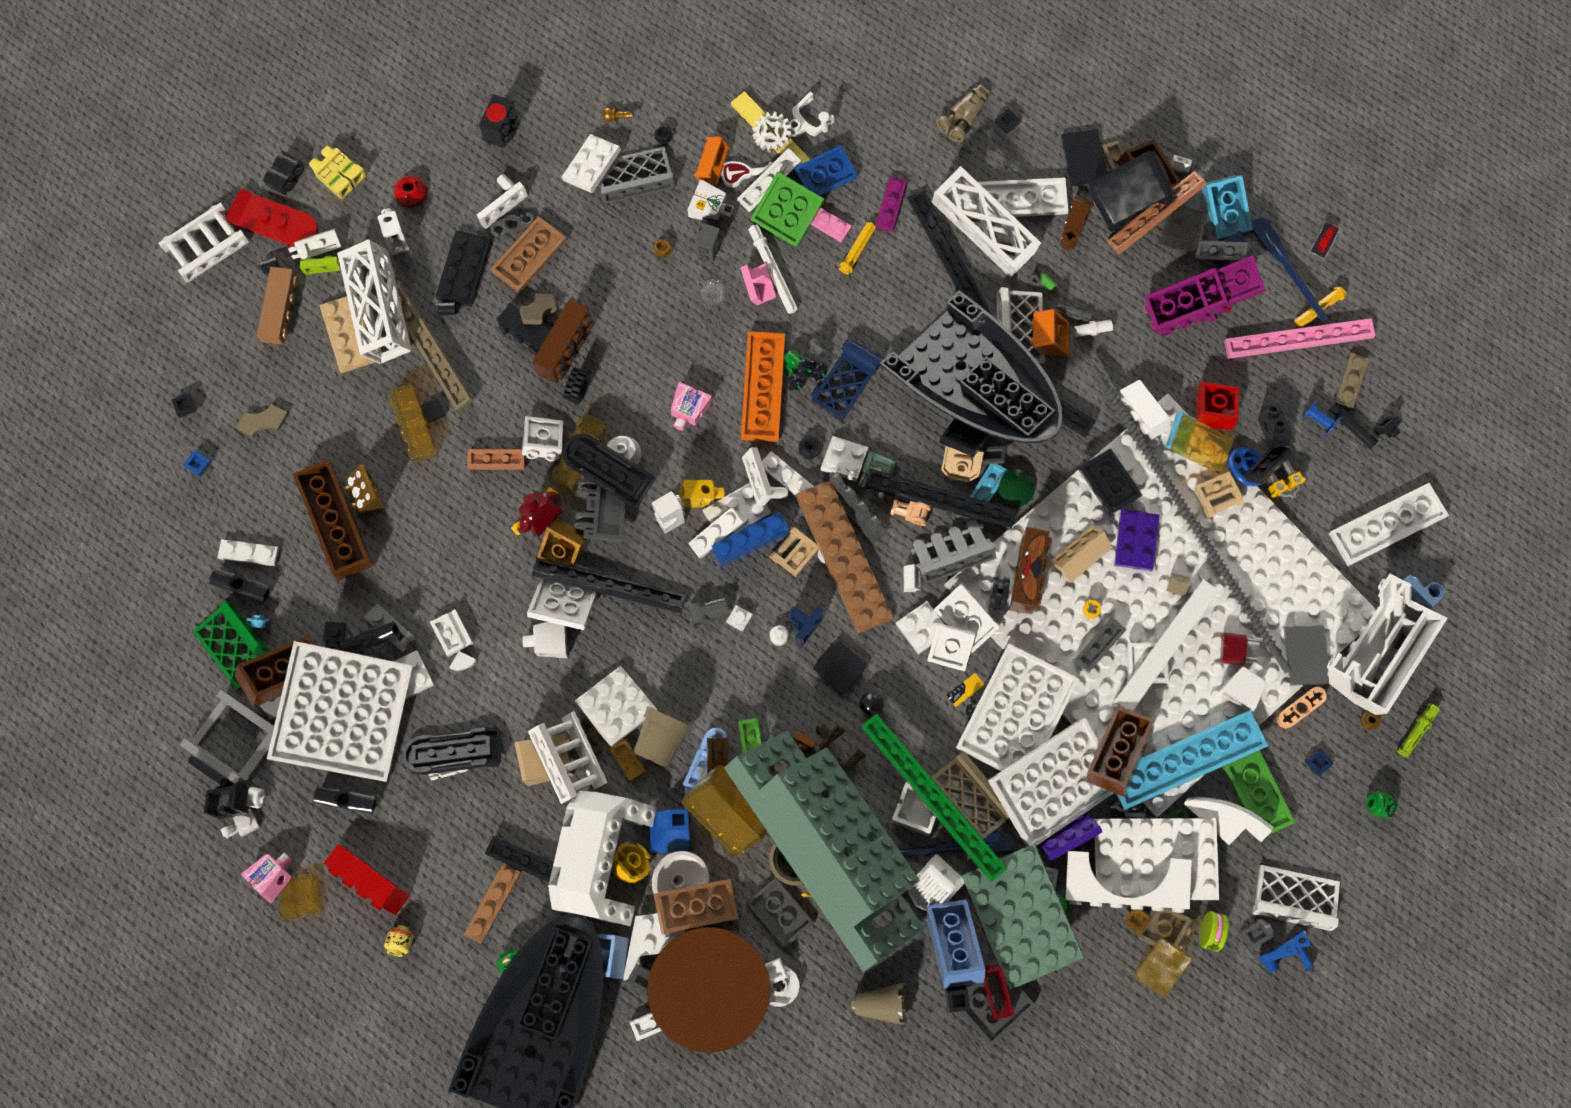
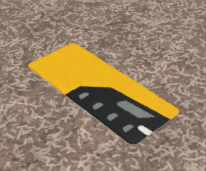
(965, 689)

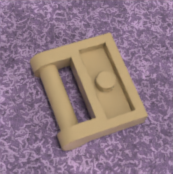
(1215, 489)
(798, 556)

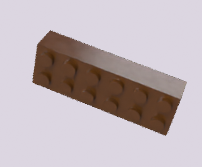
(333, 520)

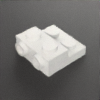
(542, 438)

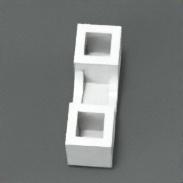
(669, 511)

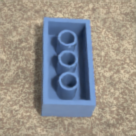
(955, 944)

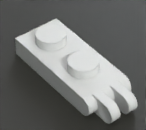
(315, 245)

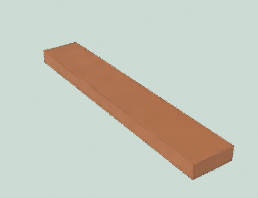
(1155, 214)

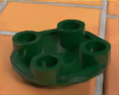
(1016, 488)

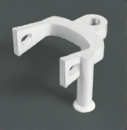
(800, 126)

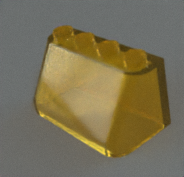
(724, 812)

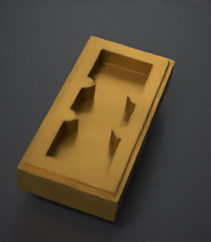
(627, 760)

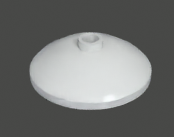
(680, 864)

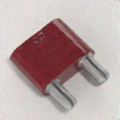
(1235, 648)

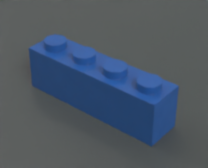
(750, 539)

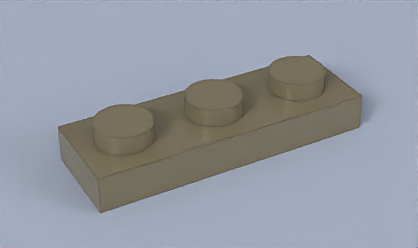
(1351, 381)

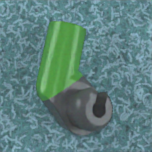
(1043, 279)

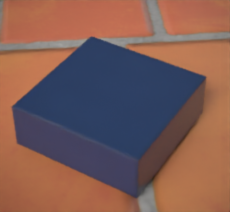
(1319, 762)

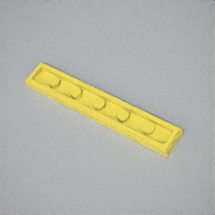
(751, 112)

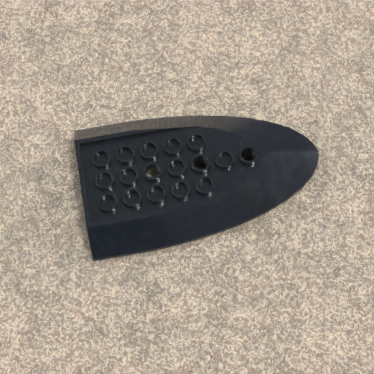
(999, 389)
(495, 1056)

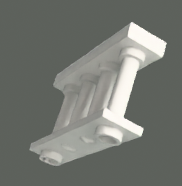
(213, 256)
(552, 763)

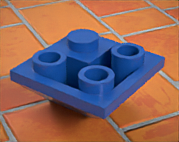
(670, 831)

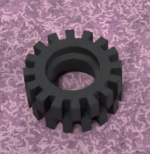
(576, 385)

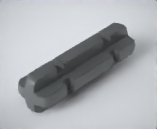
(1073, 313)

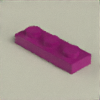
(891, 204)

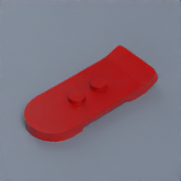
(270, 219)

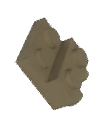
(1168, 925)

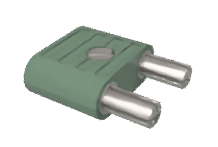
(878, 463)

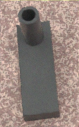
(1223, 251)

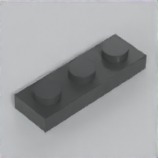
(1100, 645)

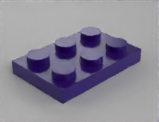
(1136, 540)
(1070, 836)

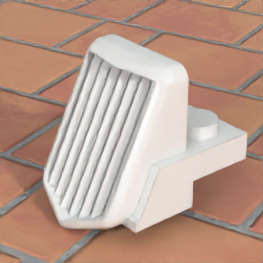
(936, 884)

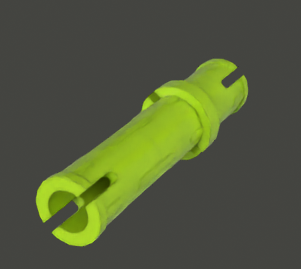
(1421, 726)

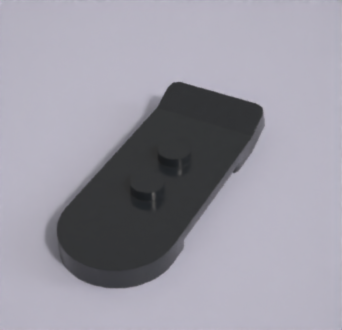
(607, 469)
(453, 751)

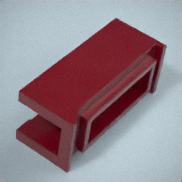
(992, 970)

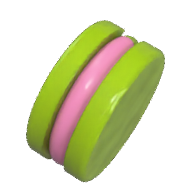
(1213, 931)

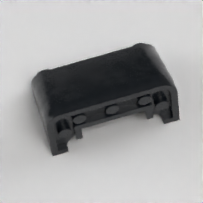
(1132, 189)

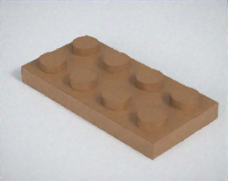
(528, 254)
(695, 906)

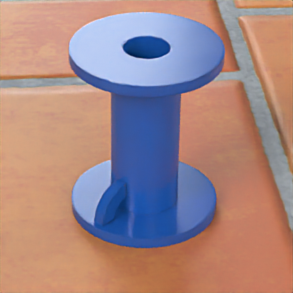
(1321, 418)

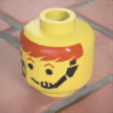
(398, 941)

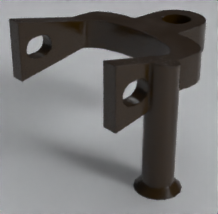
(830, 737)

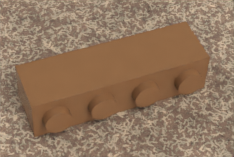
(277, 305)

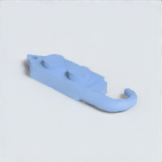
(699, 765)

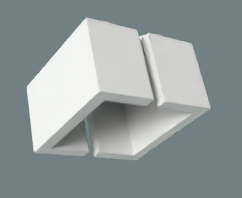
(913, 812)

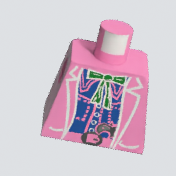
(689, 405)
(268, 875)

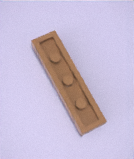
(492, 903)

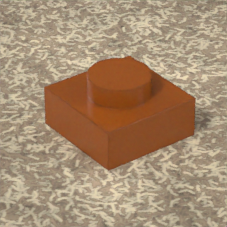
(804, 742)

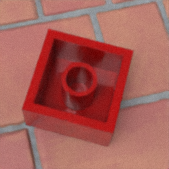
(1217, 405)

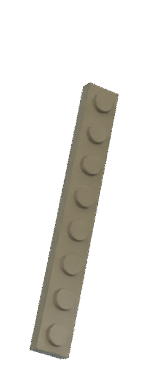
(433, 352)

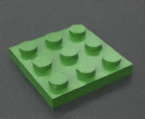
(787, 209)

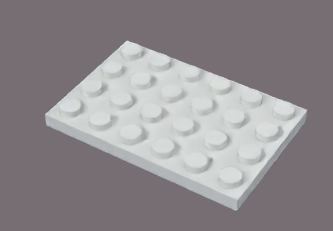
(1017, 709)
(1050, 784)
(1136, 854)

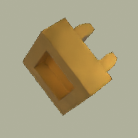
(1137, 920)

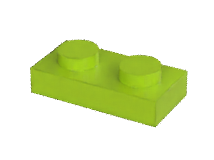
(322, 265)

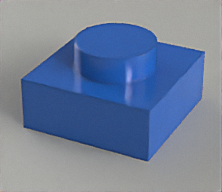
(197, 463)

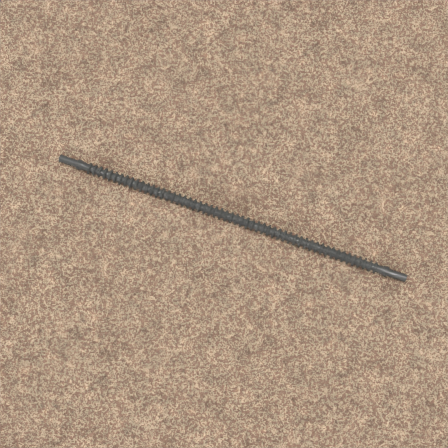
(1275, 651)

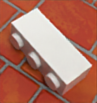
(1145, 409)

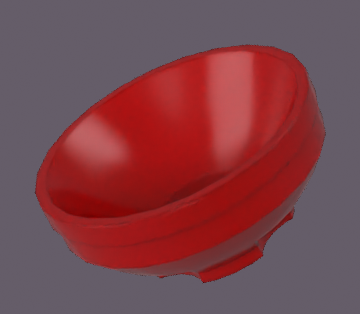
(414, 197)

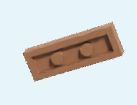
(495, 459)

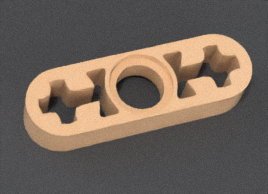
(1293, 706)

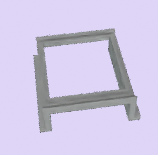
(256, 758)

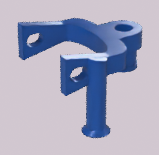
(1269, 958)

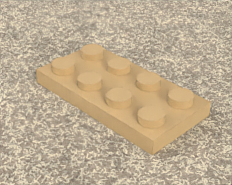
(342, 335)

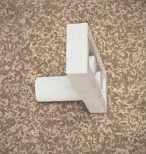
(514, 194)
(759, 480)

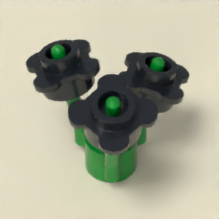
(804, 367)

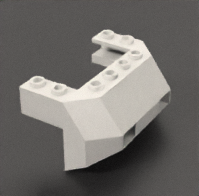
(1374, 650)
(587, 855)

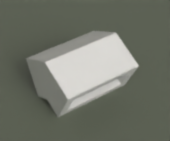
(912, 578)

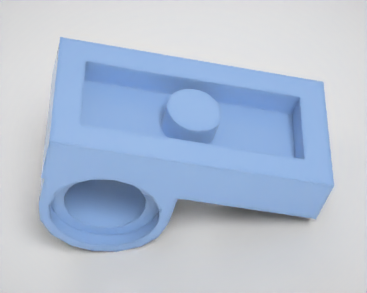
(1422, 594)

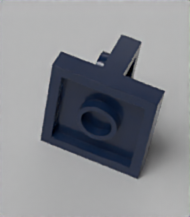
(805, 624)

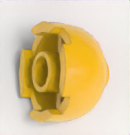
(630, 862)

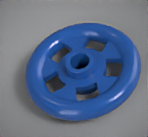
(1244, 465)

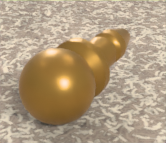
(610, 114)

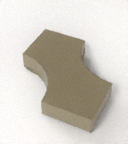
(535, 311)
(254, 423)

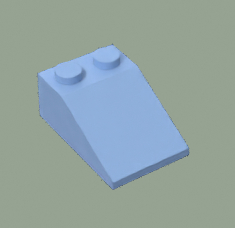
(614, 955)

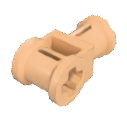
(911, 511)

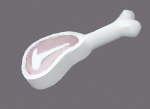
(735, 172)

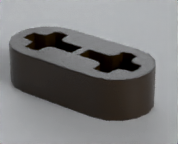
(593, 735)

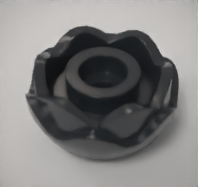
(810, 453)

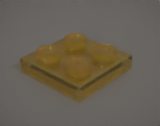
(300, 898)

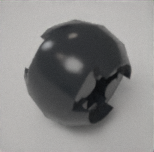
(871, 703)

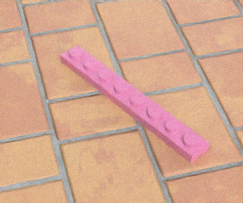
(1299, 338)

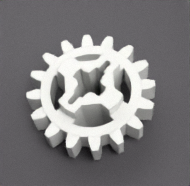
(777, 125)

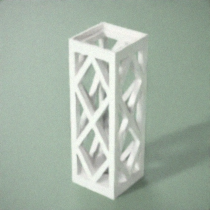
(370, 255)
(1008, 263)

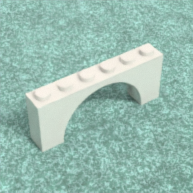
(1170, 893)

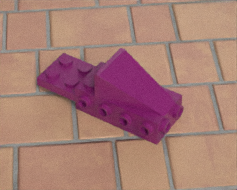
(1203, 296)

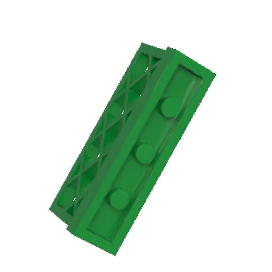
(243, 631)

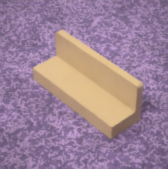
(1082, 553)

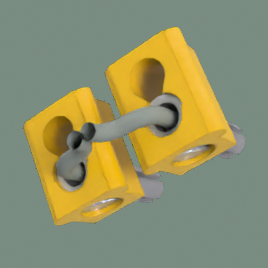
(1294, 481)

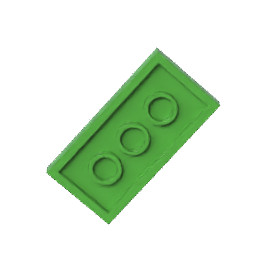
(1258, 790)

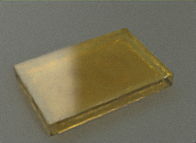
(1201, 444)

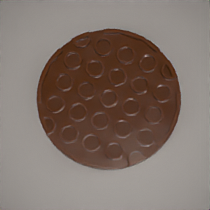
(708, 989)

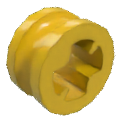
(1086, 607)

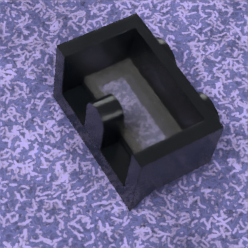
(226, 801)

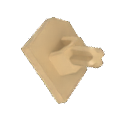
(961, 466)

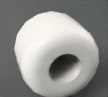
(779, 635)
(256, 797)

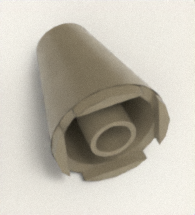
(883, 1004)

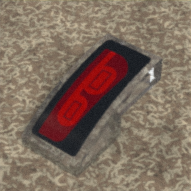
(1324, 240)

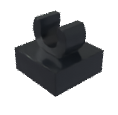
(1388, 427)

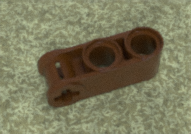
(1074, 223)

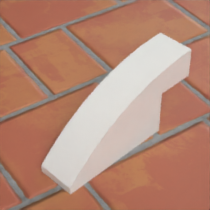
(1230, 818)

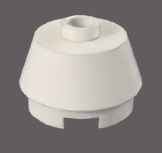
(626, 447)

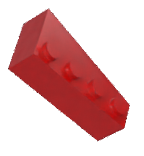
(366, 880)

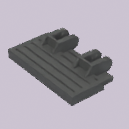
(607, 515)

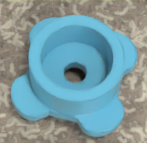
(257, 621)

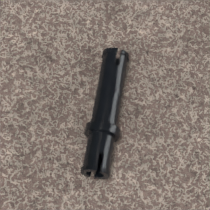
(1347, 420)

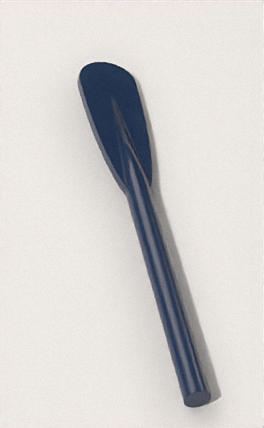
(1272, 243)
(996, 841)

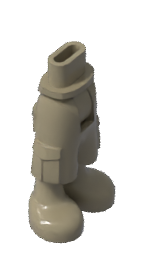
(965, 111)

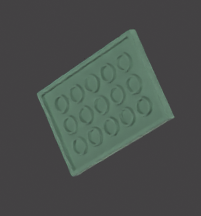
(1024, 918)

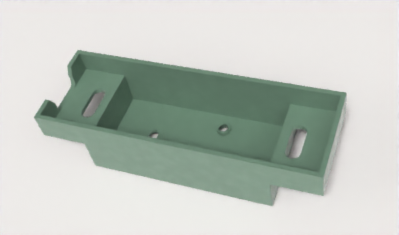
(814, 821)

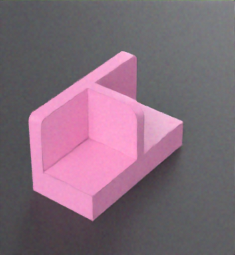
(758, 284)

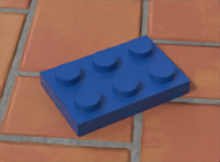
(826, 172)

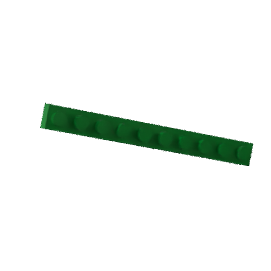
(934, 798)

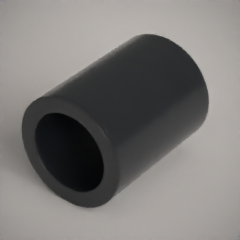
(266, 264)
(447, 308)

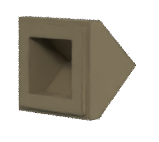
(1178, 584)

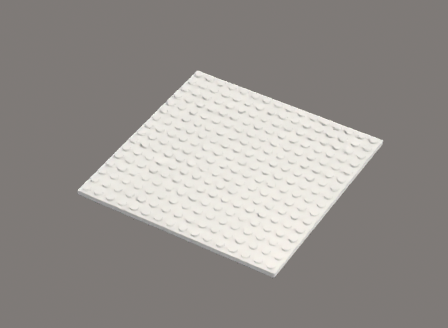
(1263, 549)

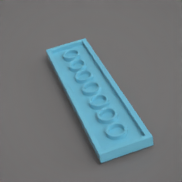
(1194, 758)

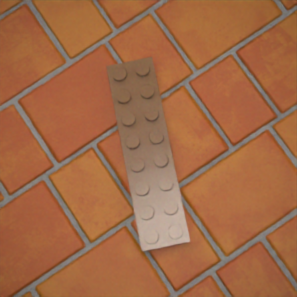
(844, 557)

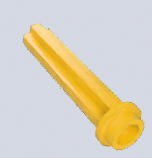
(847, 265)
(1337, 294)

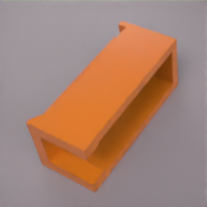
(712, 160)

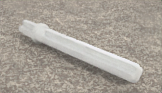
(775, 274)

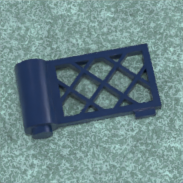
(859, 357)

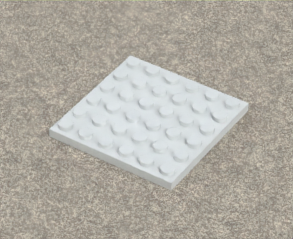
(339, 711)

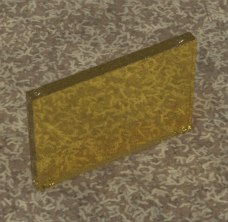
(1162, 967)

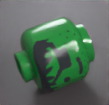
(1382, 804)

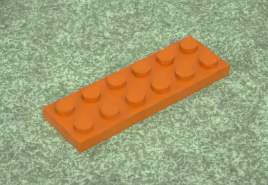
(763, 386)

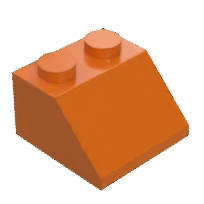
(1050, 333)

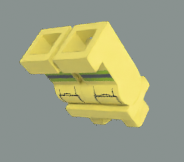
(337, 172)

